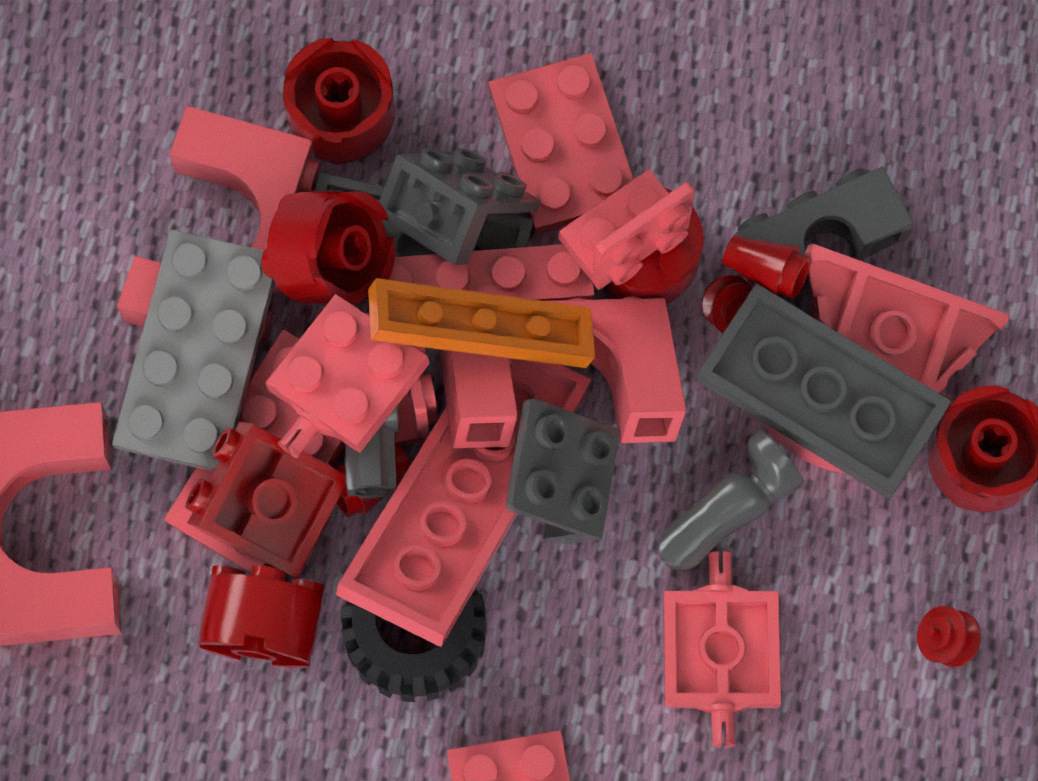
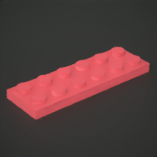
(447, 518)

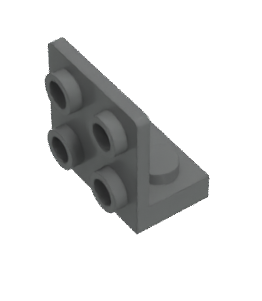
(447, 198)
(562, 472)

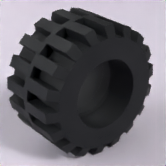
(415, 673)

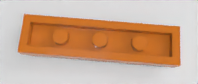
(480, 323)

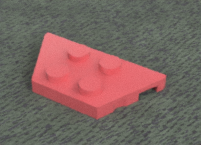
(899, 318)

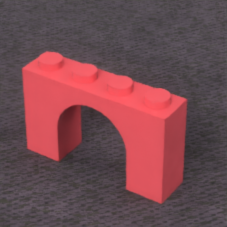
(236, 155)
(631, 352)
(62, 603)

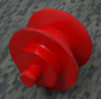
(724, 299)
(948, 636)

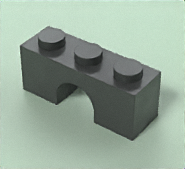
(859, 209)

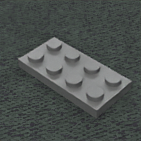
(195, 350)

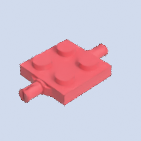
(343, 379)
(721, 649)

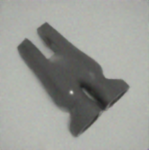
(730, 505)

